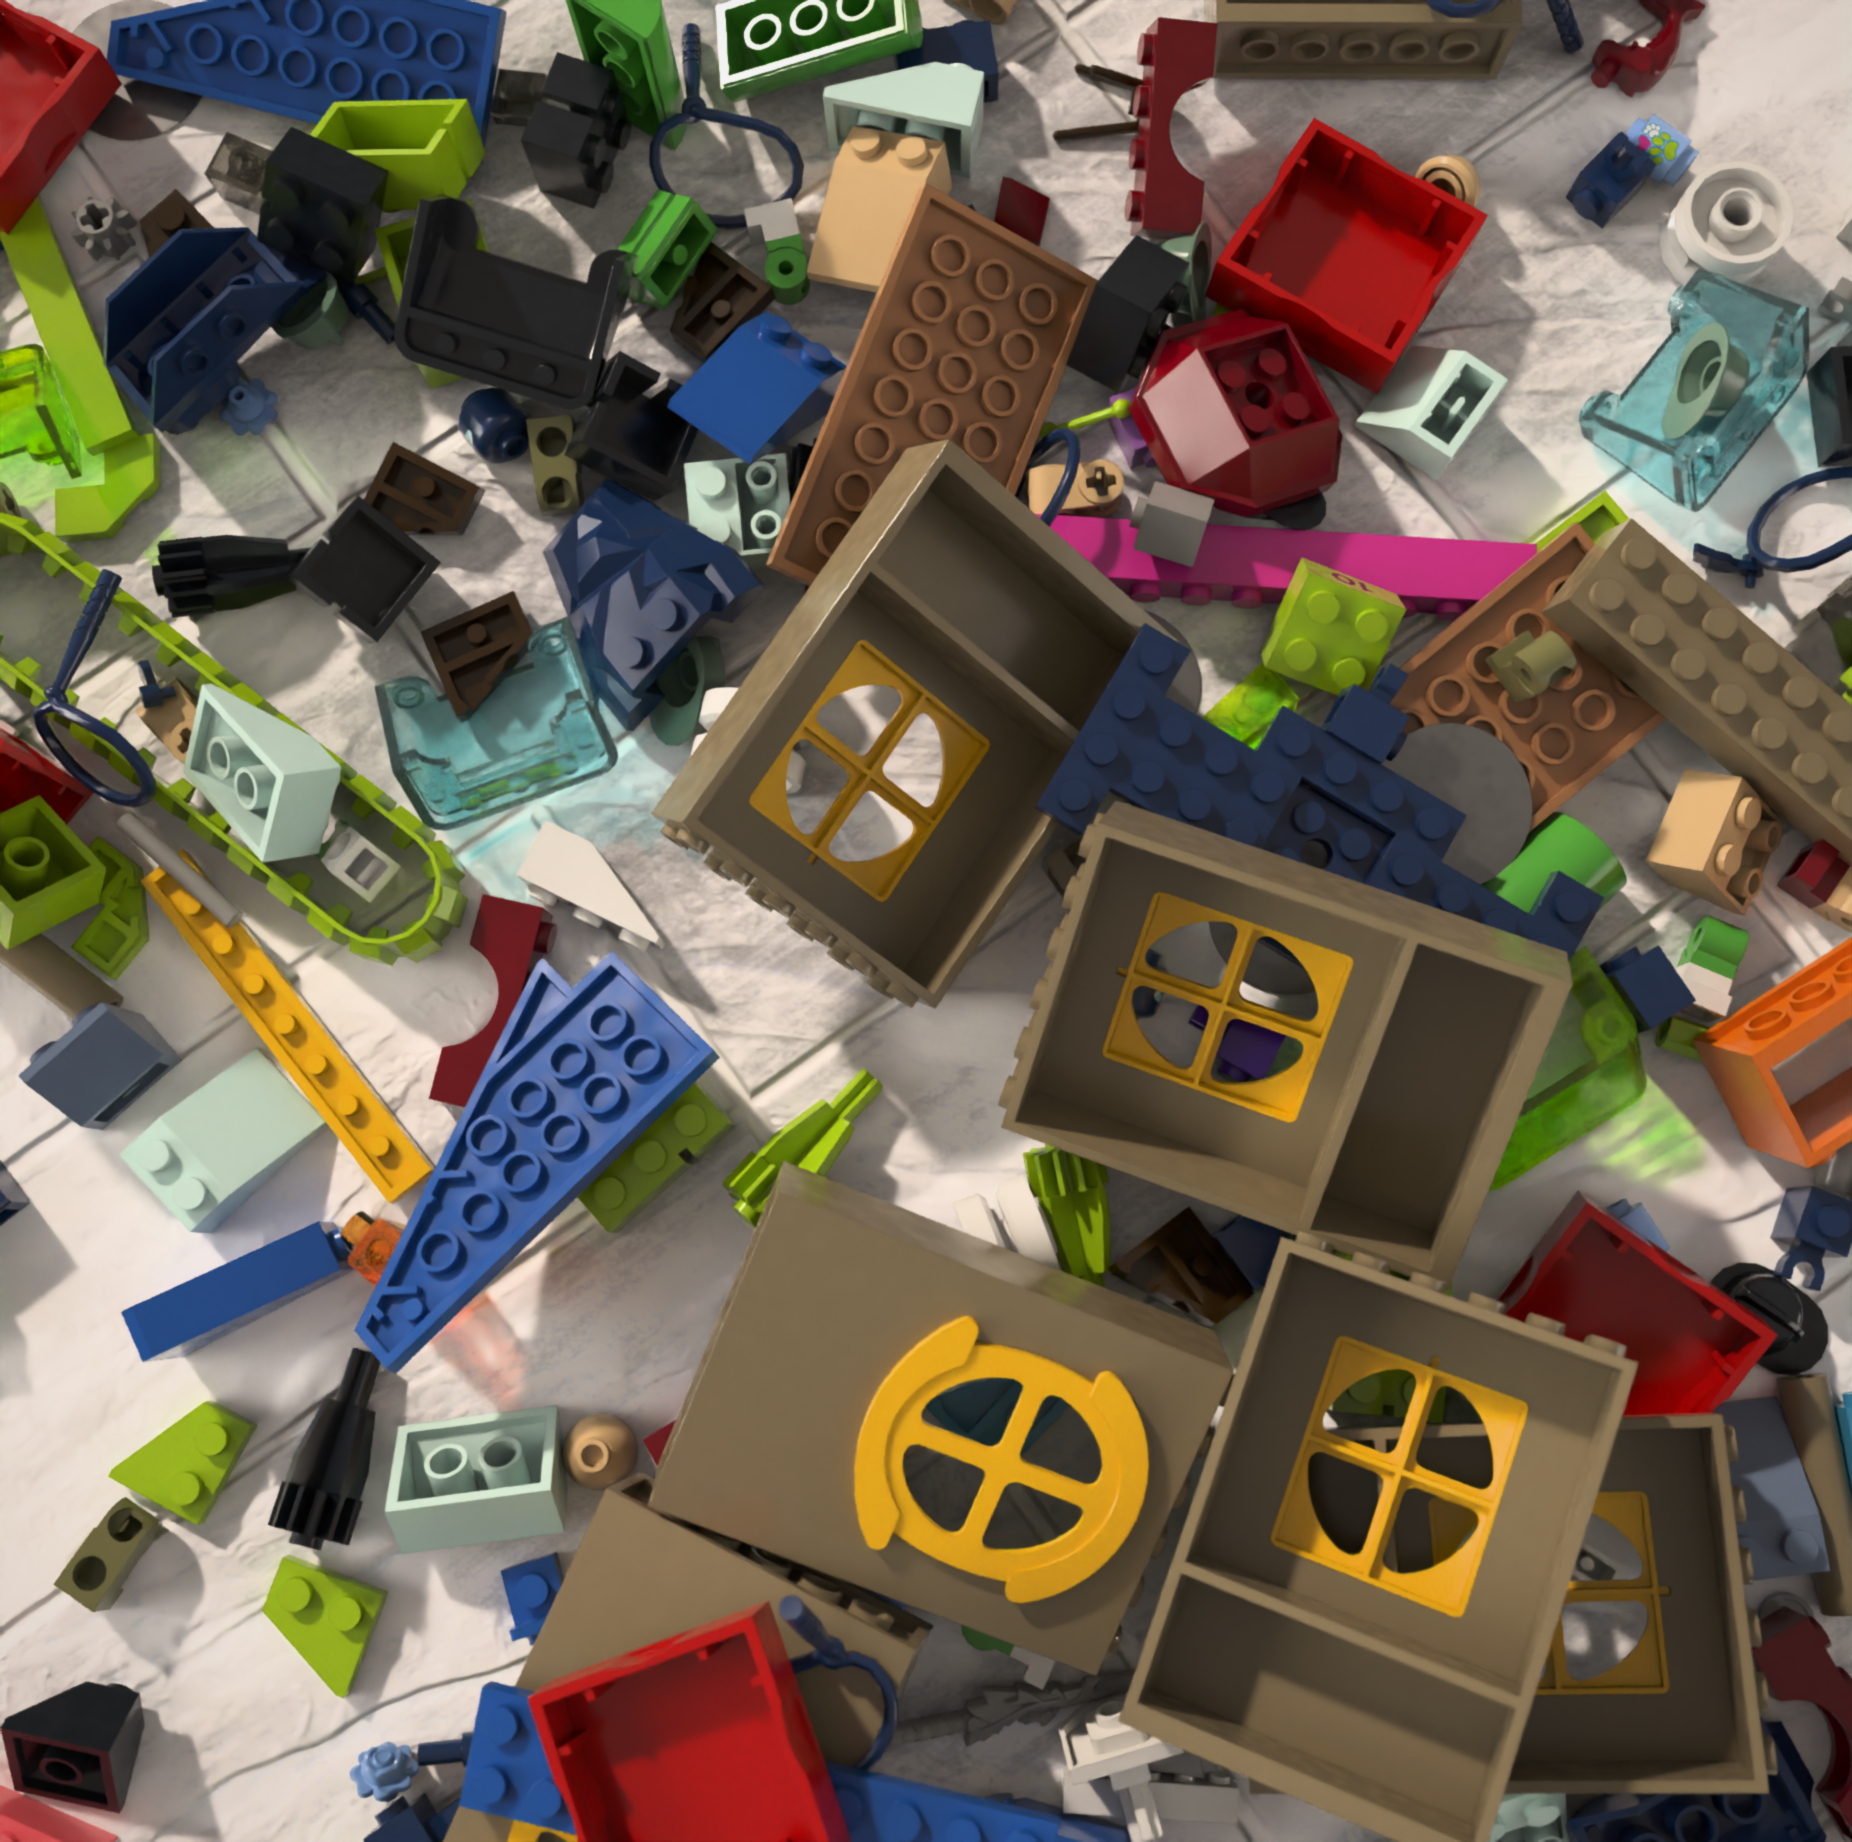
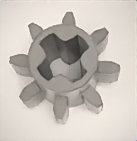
(103, 228)

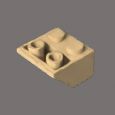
(1716, 839)

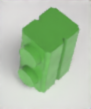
(669, 243)

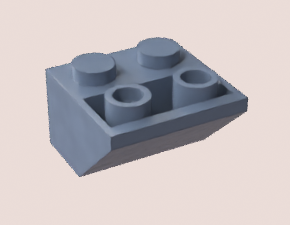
(100, 1065)

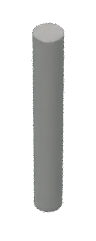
(179, 869)

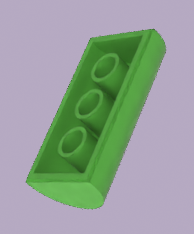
(795, 41)
(638, 47)
(1562, 846)

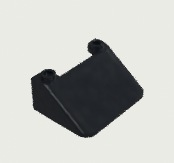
(505, 317)

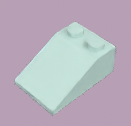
(916, 101)
(261, 775)
(223, 1142)

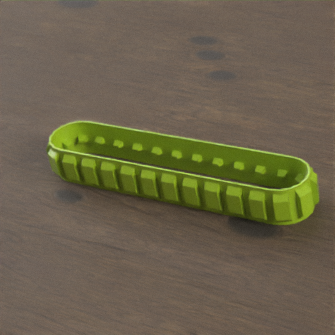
(418, 939)

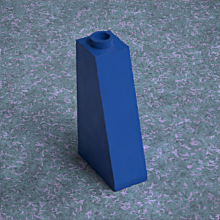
(237, 1292)

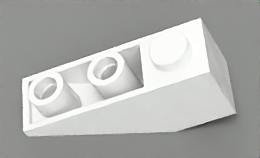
(577, 874)

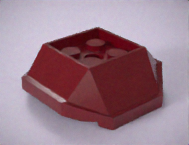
(1237, 414)

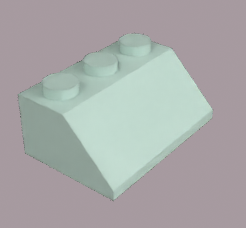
(477, 1480)

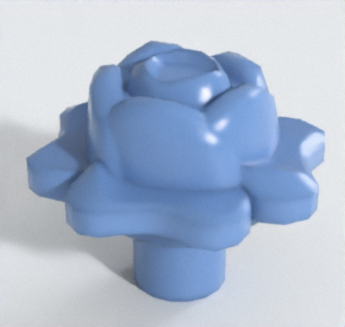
(249, 407)
(384, 1771)

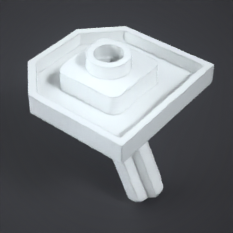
(1102, 1747)

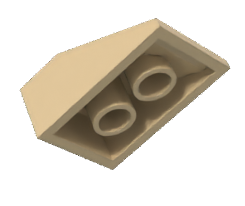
(870, 202)

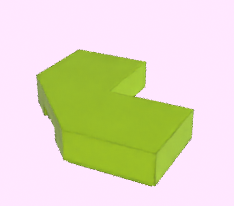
(99, 510)
(122, 923)

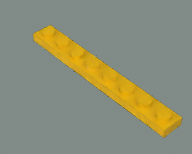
(296, 1039)

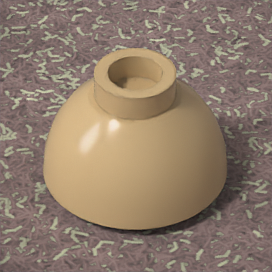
(1454, 176)
(599, 1451)

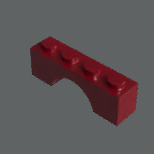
(1175, 60)
(512, 941)
(1801, 1669)

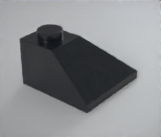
(77, 1745)

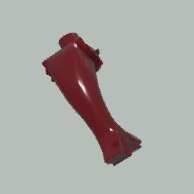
(1640, 67)

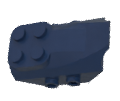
(193, 316)
(1710, 1817)

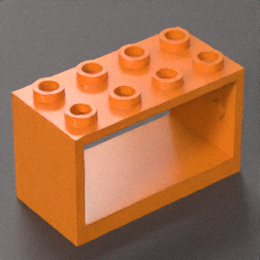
(1767, 1032)

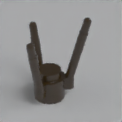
(1110, 77)

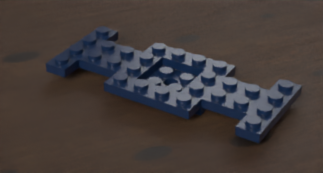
(1204, 777)

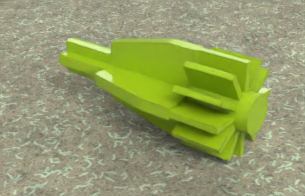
(808, 1141)
(1075, 1209)

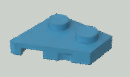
(985, 1408)

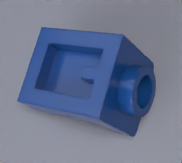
(531, 1592)

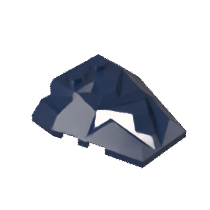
(641, 592)

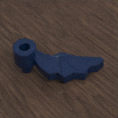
(1725, 562)
(150, 693)

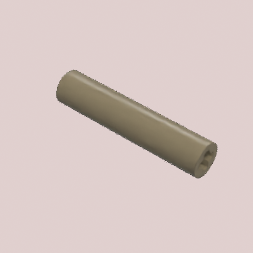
(57, 975)
(1816, 1436)

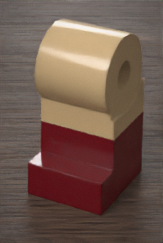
(1821, 883)

